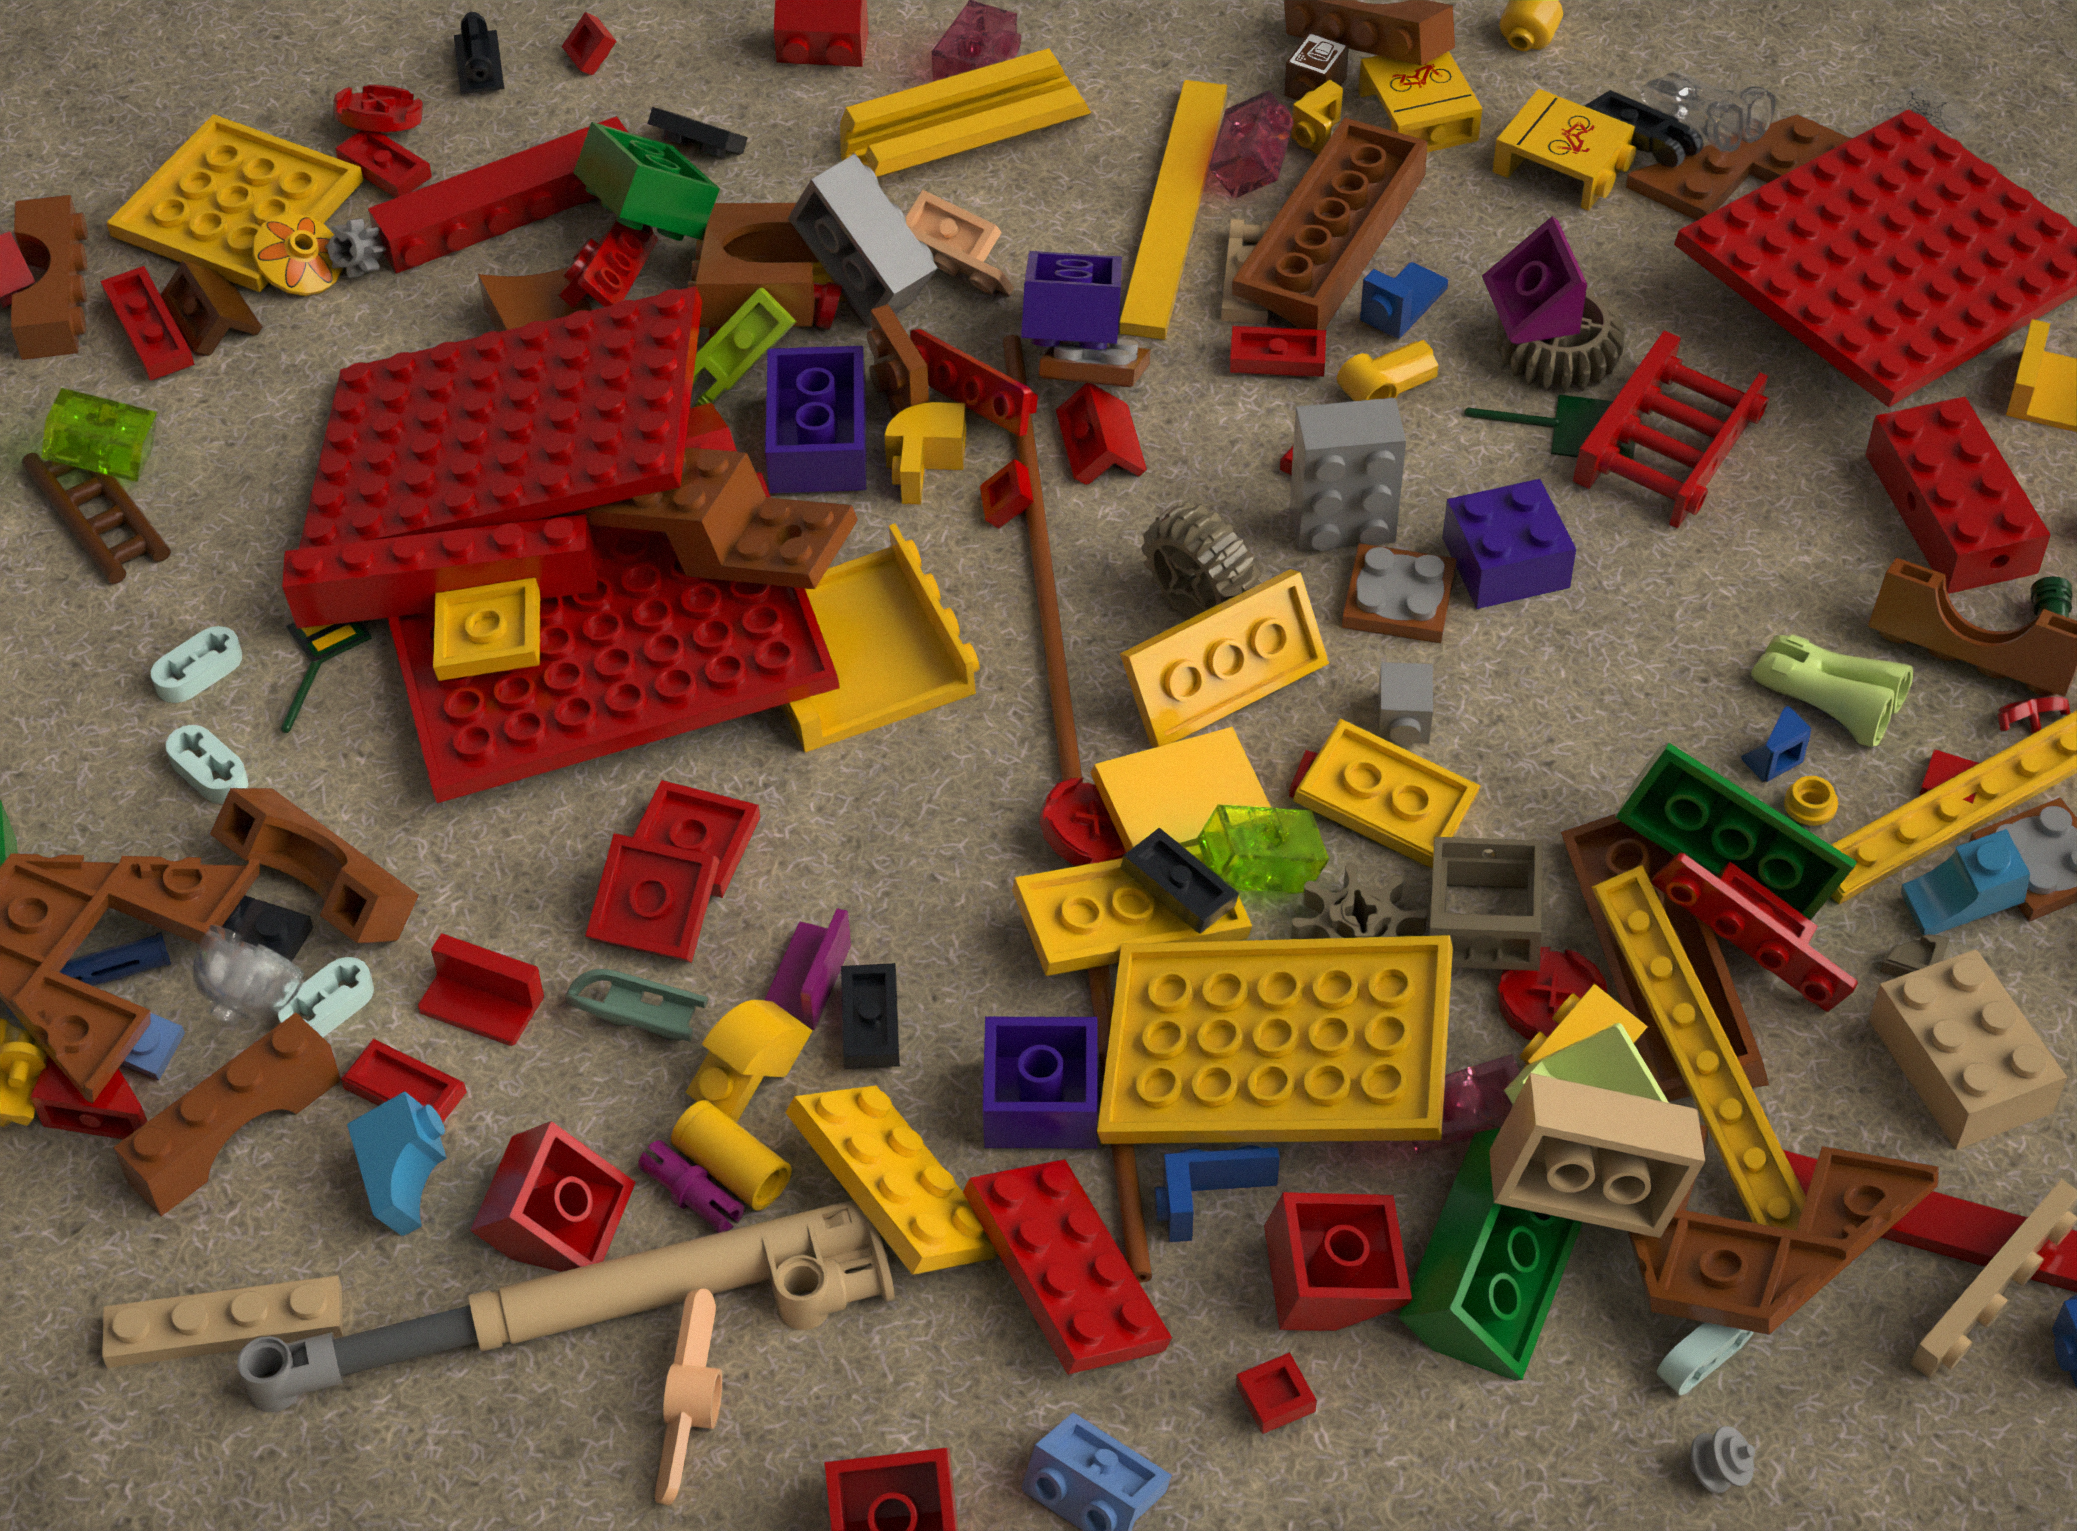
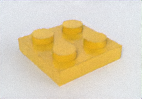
(487, 629)

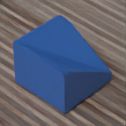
(1783, 749)

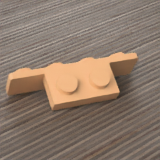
(958, 241)

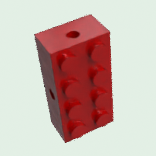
(1957, 494)

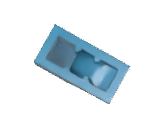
(1968, 885)
(396, 1154)

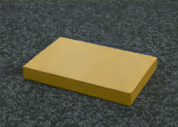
(1177, 786)
(1385, 792)

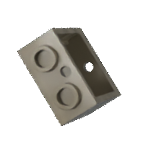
(1485, 939)

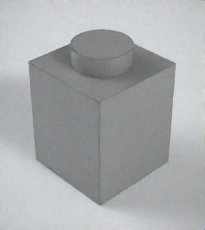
(1405, 702)

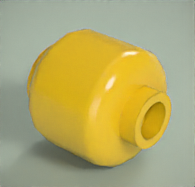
(1530, 22)

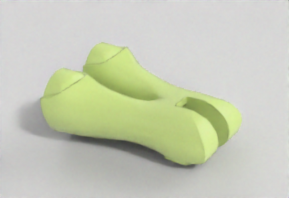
(1847, 687)

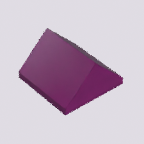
(1538, 287)

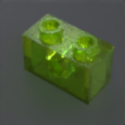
(99, 434)
(1263, 848)

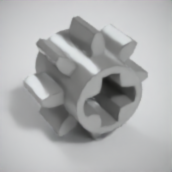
(355, 247)

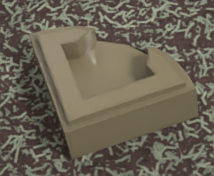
(1914, 955)

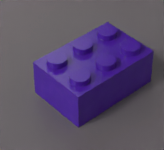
(1071, 299)
(816, 419)

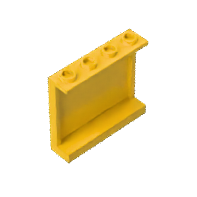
(888, 645)

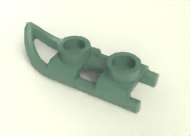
(625, 1007)

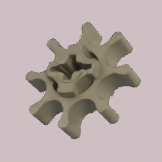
(1356, 903)

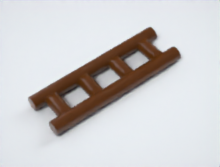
(88, 530)

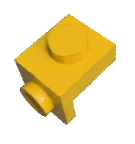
(1316, 115)

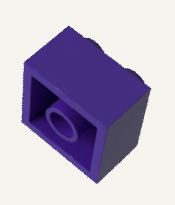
(1508, 543)
(1040, 1082)

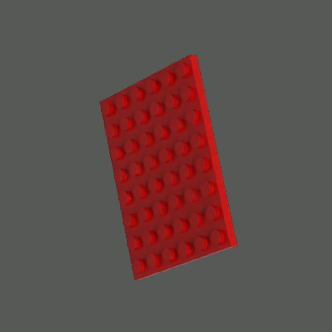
(1892, 255)
(509, 424)
(615, 668)

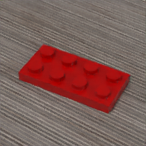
(1067, 1266)

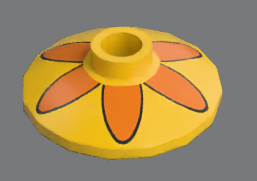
(287, 265)

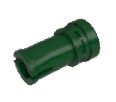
(2052, 595)

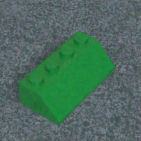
(1717, 823)
(1488, 1272)

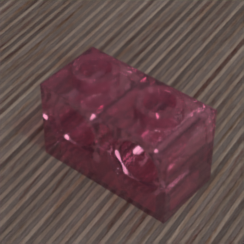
(976, 40)

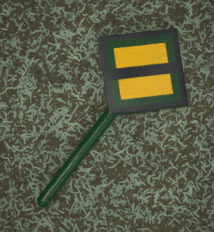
(320, 645)

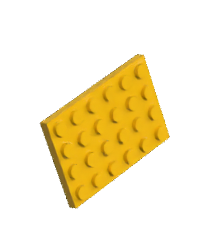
(1278, 1041)

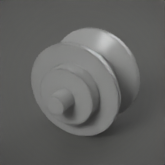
(1722, 1459)

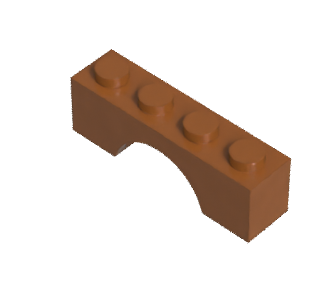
(1400, 31)
(48, 314)
(1917, 609)
(356, 891)
(178, 1146)

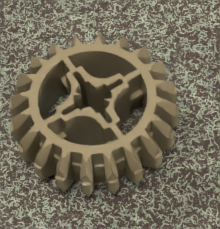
(1572, 357)
(1197, 559)

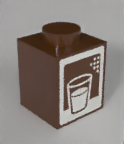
(1314, 64)

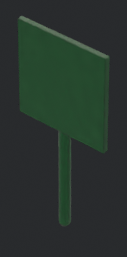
(1572, 426)

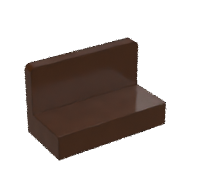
(206, 306)

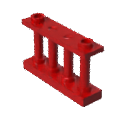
(1643, 395)

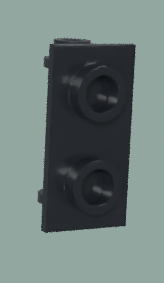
(478, 56)

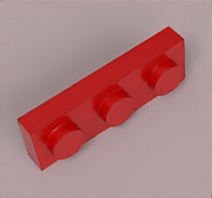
(147, 323)

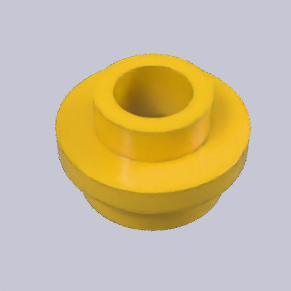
(1813, 790)

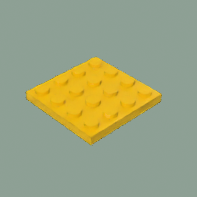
(220, 192)

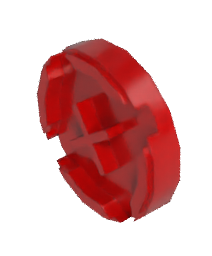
(378, 108)
(1079, 824)
(1533, 997)

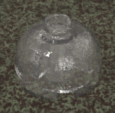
(243, 978)

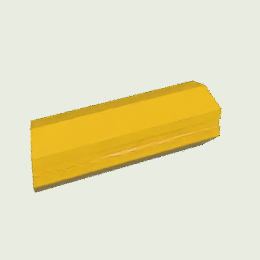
(960, 113)

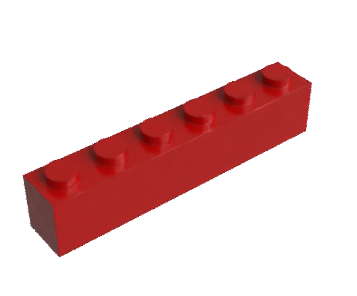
(483, 202)
(407, 571)

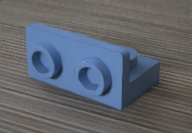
(1092, 1477)

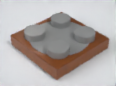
(1115, 366)
(1399, 593)
(2049, 849)

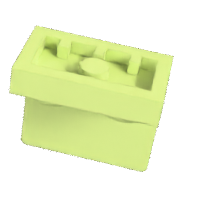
(1601, 1061)

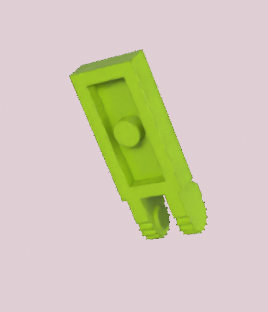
(741, 343)

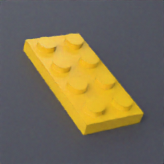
(1224, 658)
(1091, 909)
(892, 1177)

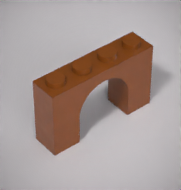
(750, 250)

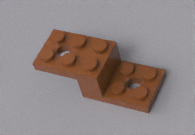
(730, 528)

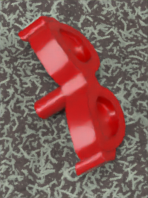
(2031, 708)

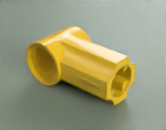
(1388, 374)

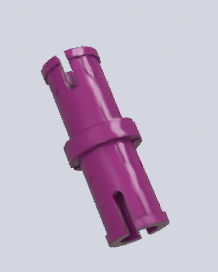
(690, 1186)

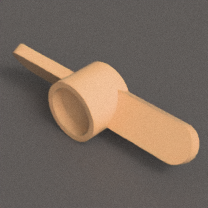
(690, 1392)

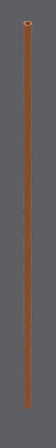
(1070, 767)

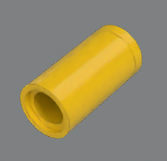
(731, 1155)

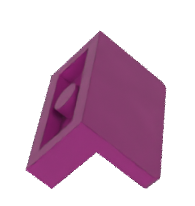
(811, 968)

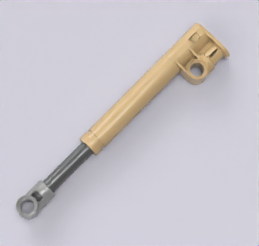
(818, 1250)

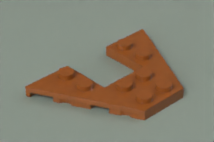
(1711, 175)
(51, 910)
(1761, 1273)

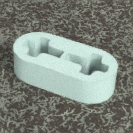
(196, 664)
(214, 758)
(327, 1000)
(1700, 1355)

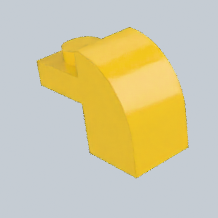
(922, 439)
(743, 1048)

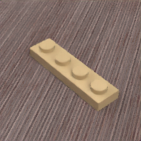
(1984, 1298)
(220, 1320)

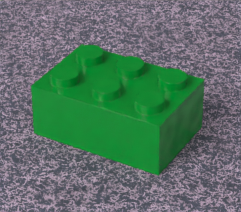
(646, 182)

